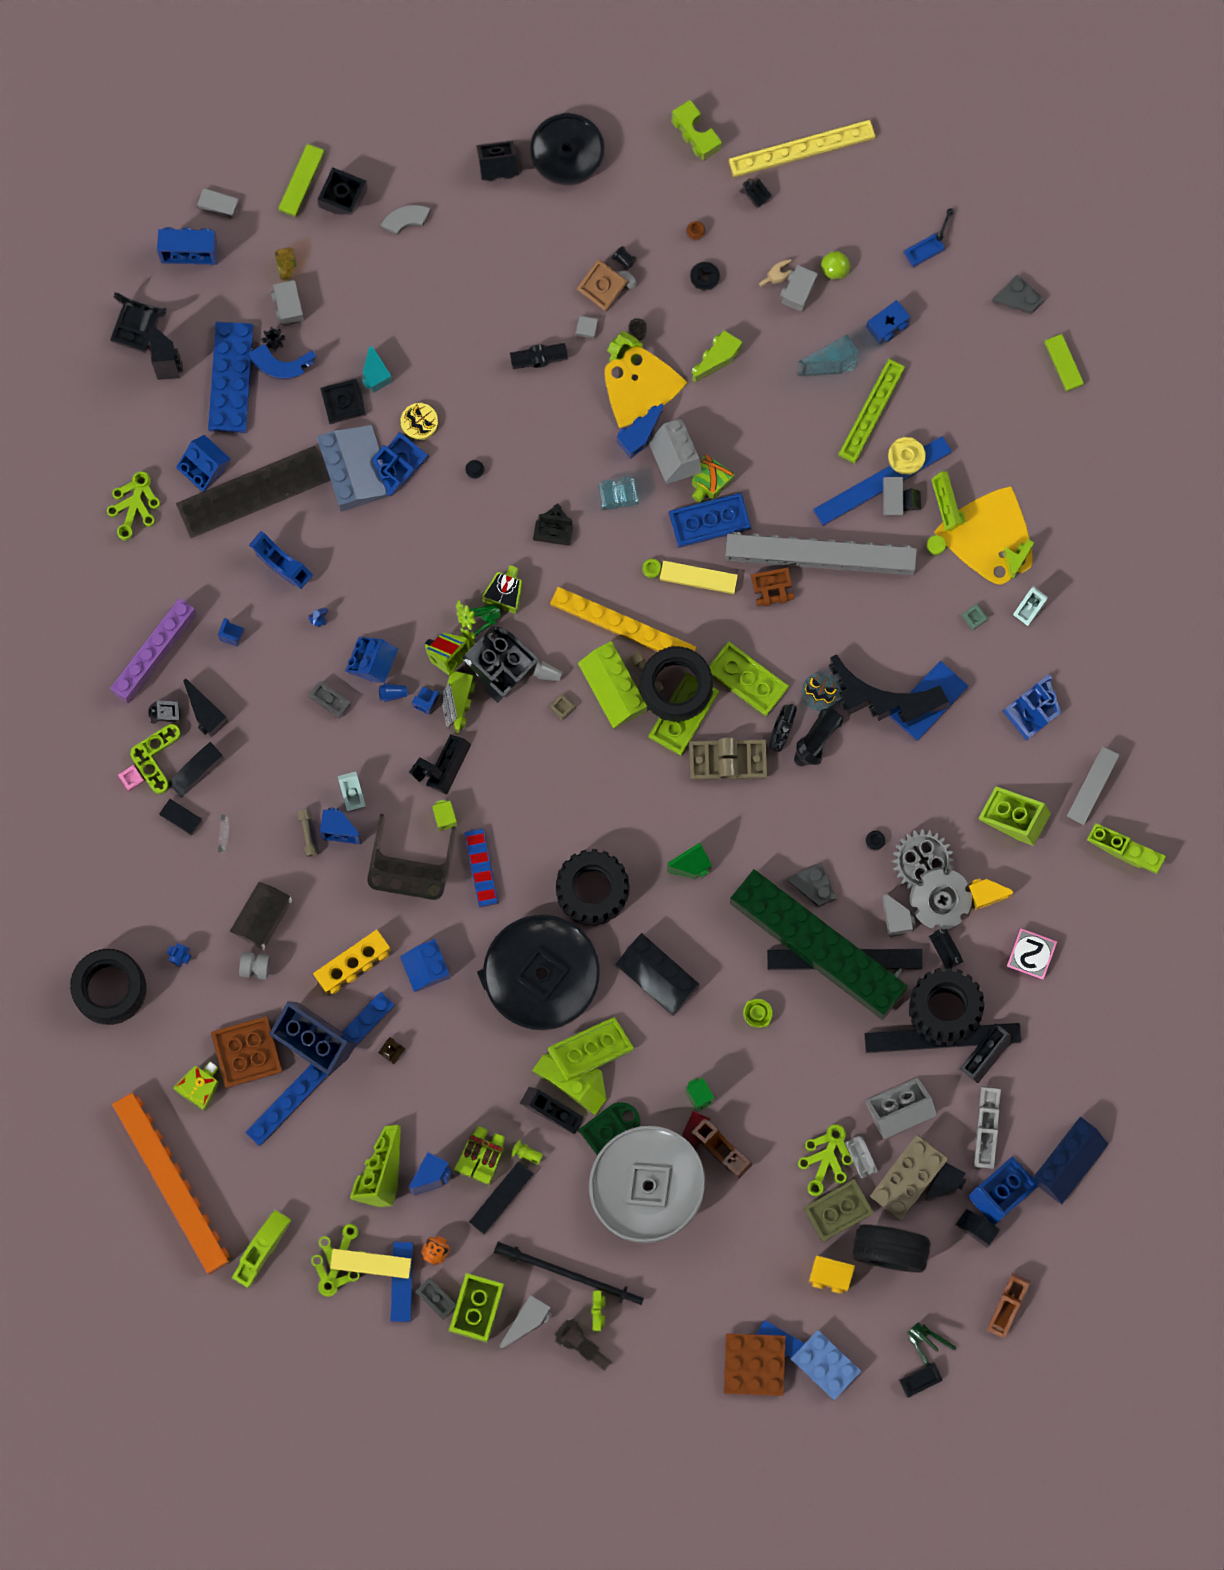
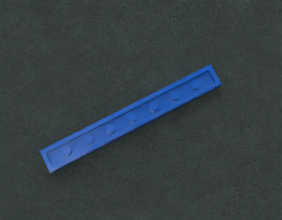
(873, 485)

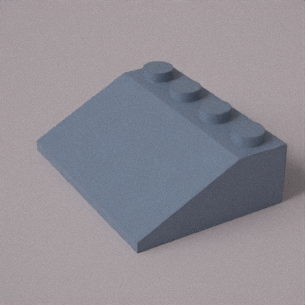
(351, 467)

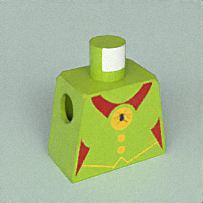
(198, 1085)

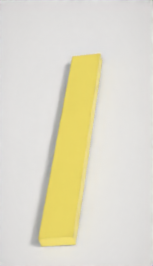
(801, 148)

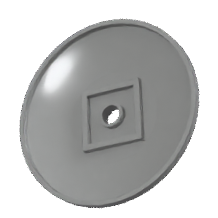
(620, 1178)

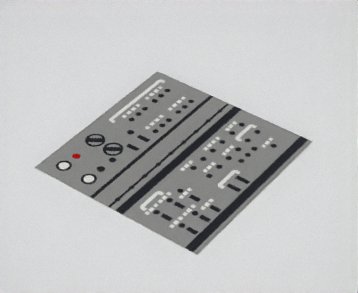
(448, 705)

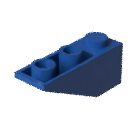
(636, 437)

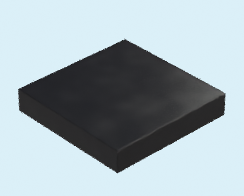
(343, 401)

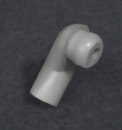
(631, 280)

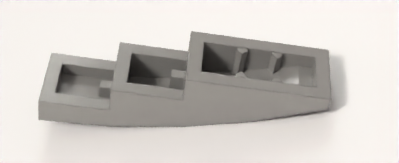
(1093, 785)
(987, 1127)

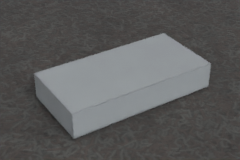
(218, 202)
(892, 495)

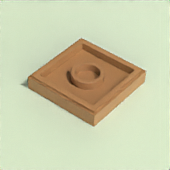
(602, 285)

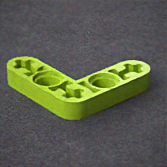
(149, 752)

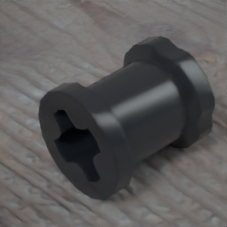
(624, 258)

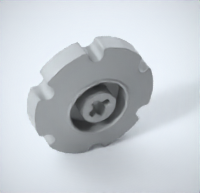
(953, 904)

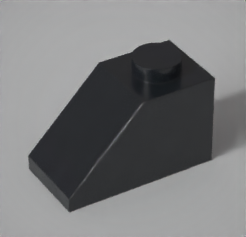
(947, 1182)
(977, 1227)

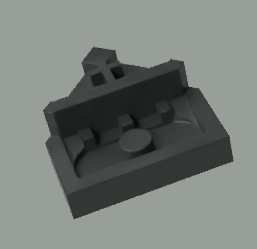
(554, 527)

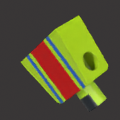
(447, 651)

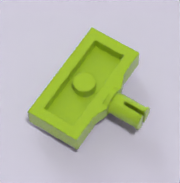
(598, 1303)

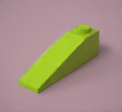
(380, 1178)

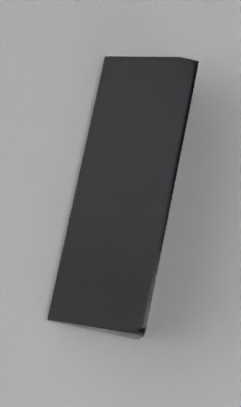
(449, 763)
(986, 1053)

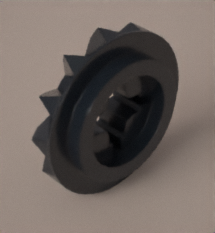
(709, 269)

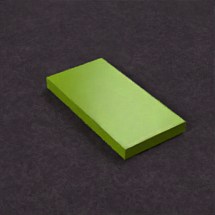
(747, 679)
(677, 734)
(590, 1049)

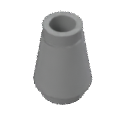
(546, 672)

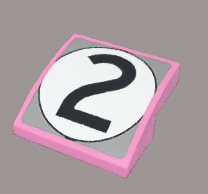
(1031, 953)

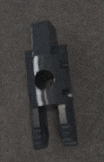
(782, 727)

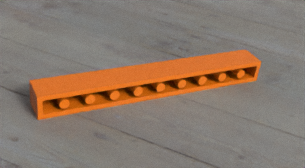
(171, 1184)

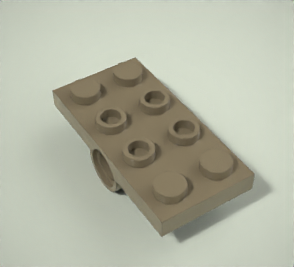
(727, 759)
(909, 1177)

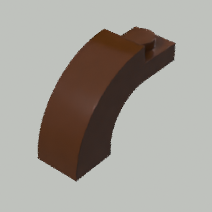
(721, 1148)

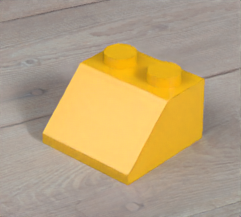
(831, 1274)

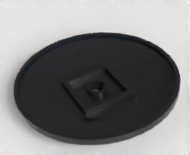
(534, 945)

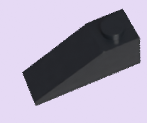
(207, 715)
(551, 1109)

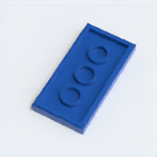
(709, 520)
(952, 688)

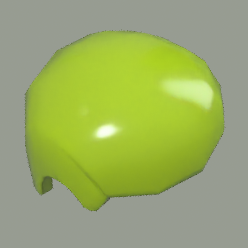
(835, 265)

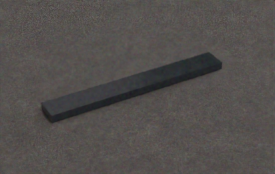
(885, 957)
(911, 1040)

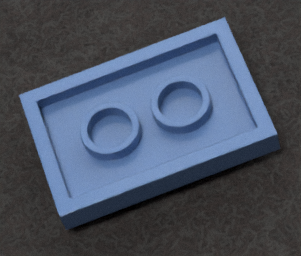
(825, 1365)

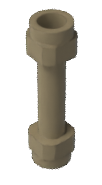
(638, 660)
(310, 848)

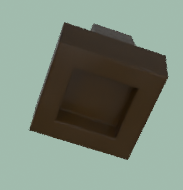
(391, 1050)

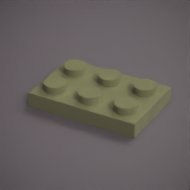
(838, 1210)

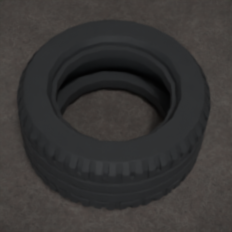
(688, 659)
(102, 959)

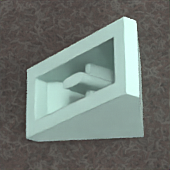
(1030, 606)

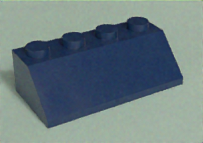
(312, 1037)
(1070, 1160)

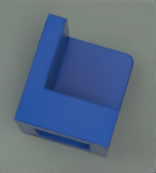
(230, 633)
(425, 700)

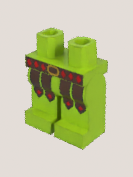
(483, 1150)

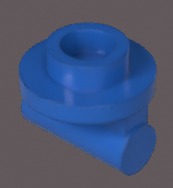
(317, 618)

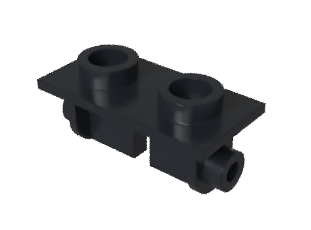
(946, 948)

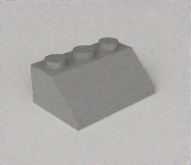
(674, 452)
(901, 1108)

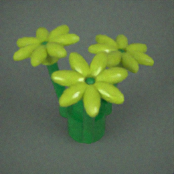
(466, 618)

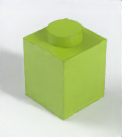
(444, 815)

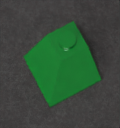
(691, 863)

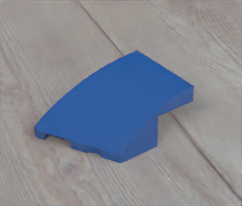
(398, 462)
(1034, 708)

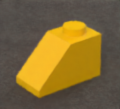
(987, 893)

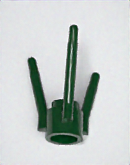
(919, 1333)

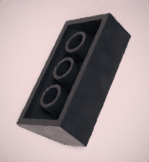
(657, 974)

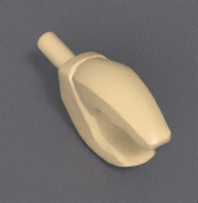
(775, 274)

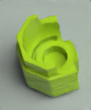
(621, 344)

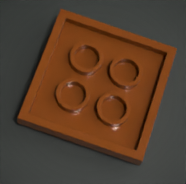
(246, 1052)
(754, 1364)

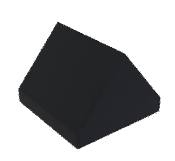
(911, 500)

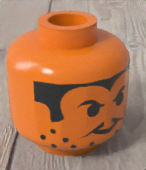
(435, 1250)

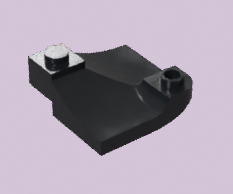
(499, 661)

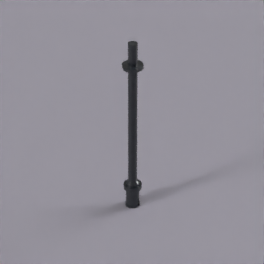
(515, 1254)

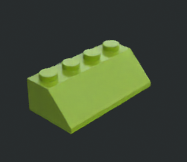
(612, 685)

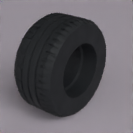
(891, 1248)

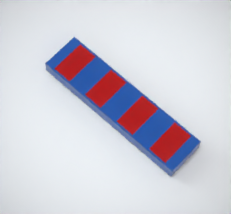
(481, 868)

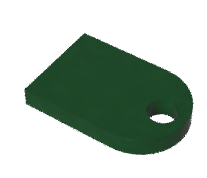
(608, 1125)

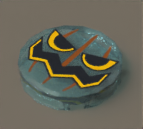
(820, 691)

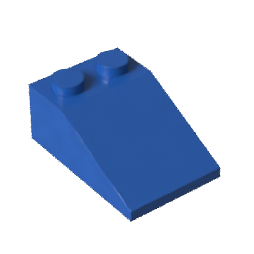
(1002, 1191)

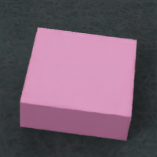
(131, 778)

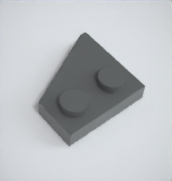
(1019, 295)
(814, 885)

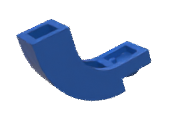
(280, 370)
(279, 561)

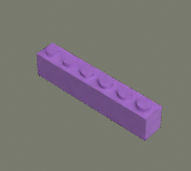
(153, 650)

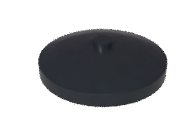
(567, 149)

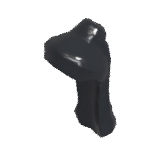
(810, 747)

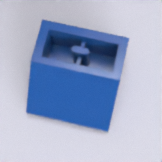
(203, 462)
(371, 659)

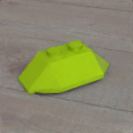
(585, 1090)

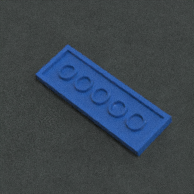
(230, 377)

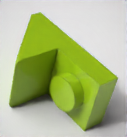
(1015, 561)

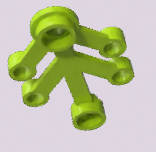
(134, 503)
(827, 1156)
(331, 1278)

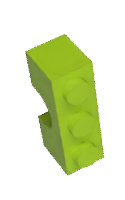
(703, 143)

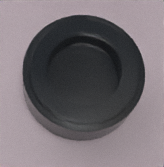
(875, 840)

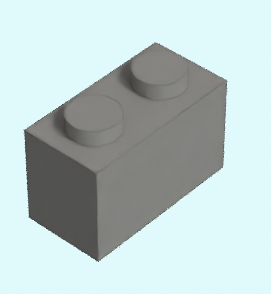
(799, 288)
(288, 302)

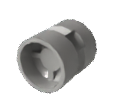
(254, 965)

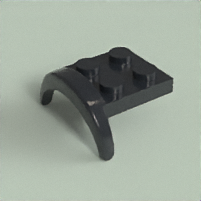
(133, 323)

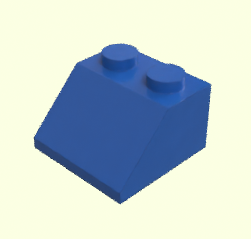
(337, 827)
(425, 965)

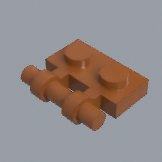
(772, 581)

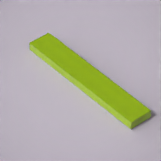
(871, 411)

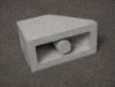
(897, 917)

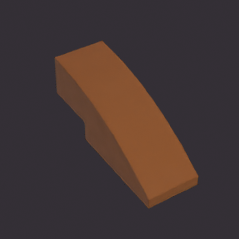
(1008, 1305)

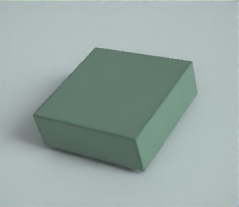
(974, 617)

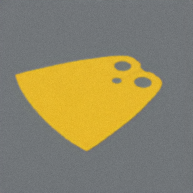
(989, 527)

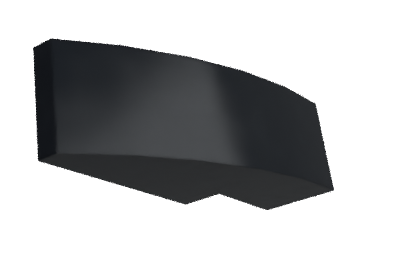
(196, 769)

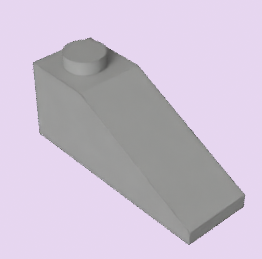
(529, 1319)

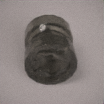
(638, 325)

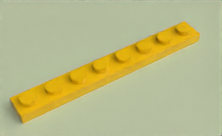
(615, 621)

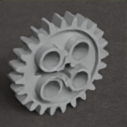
(937, 851)

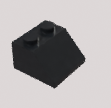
(497, 160)

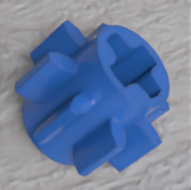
(179, 954)

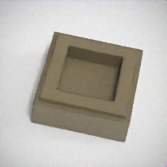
(561, 707)

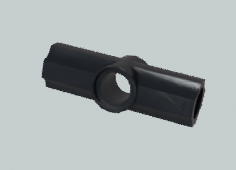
(538, 356)

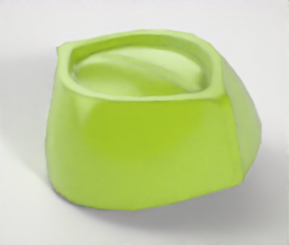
(758, 1013)

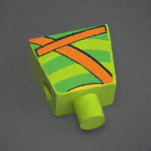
(711, 480)

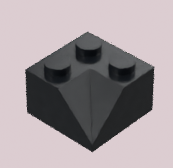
(342, 192)

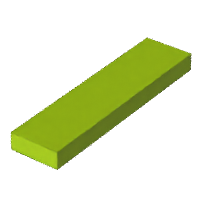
(301, 180)

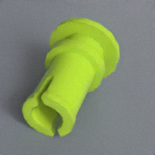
(526, 1152)

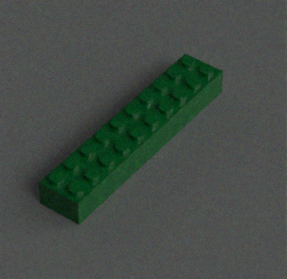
(818, 944)

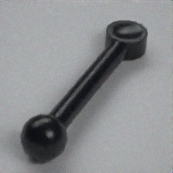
(940, 236)

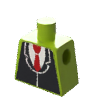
(504, 590)

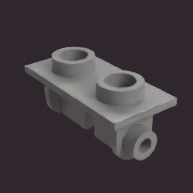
(861, 1157)

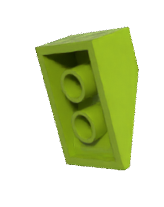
(1015, 815)

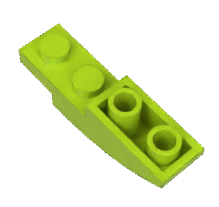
(1125, 849)
(261, 1247)

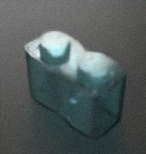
(618, 494)

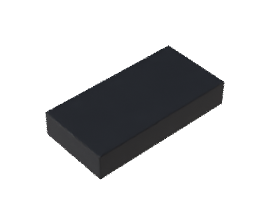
(180, 817)
(920, 1379)

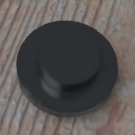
(474, 469)

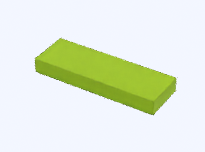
(1064, 362)

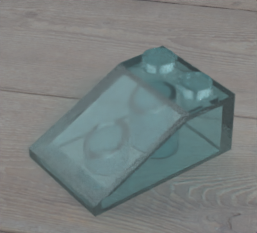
(831, 359)

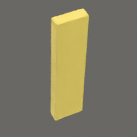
(698, 577)
(370, 1263)

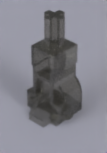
(586, 1349)

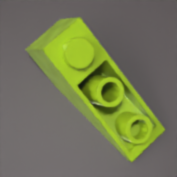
(720, 355)
(461, 687)

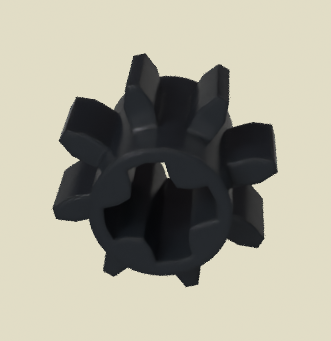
(278, 338)

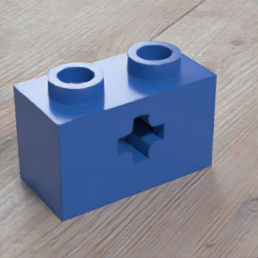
(893, 313)

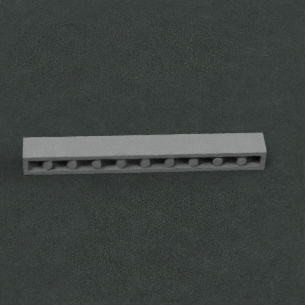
(820, 554)

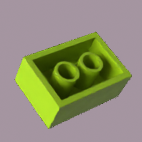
(476, 1308)

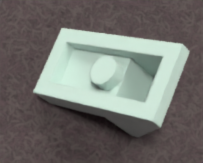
(351, 791)

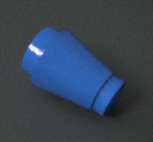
(392, 692)

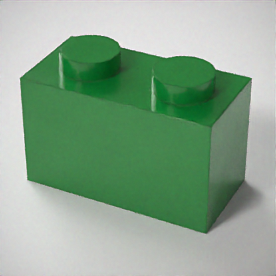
(699, 1094)

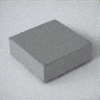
(586, 327)

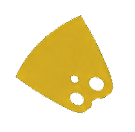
(655, 385)

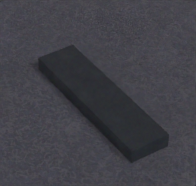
(501, 1198)

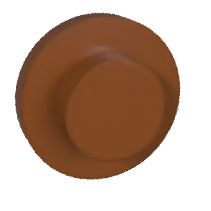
(695, 230)

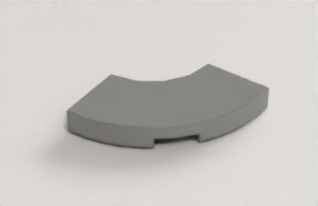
(405, 217)

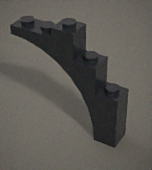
(911, 706)

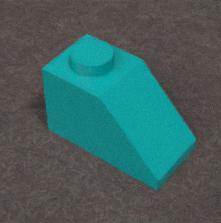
(374, 372)

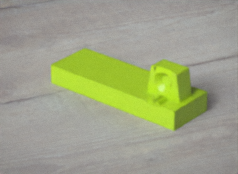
(945, 497)

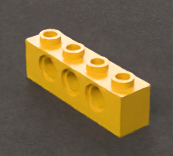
(373, 941)

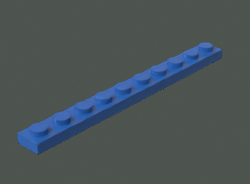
(312, 1076)

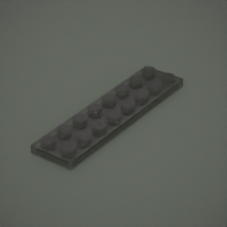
(253, 492)

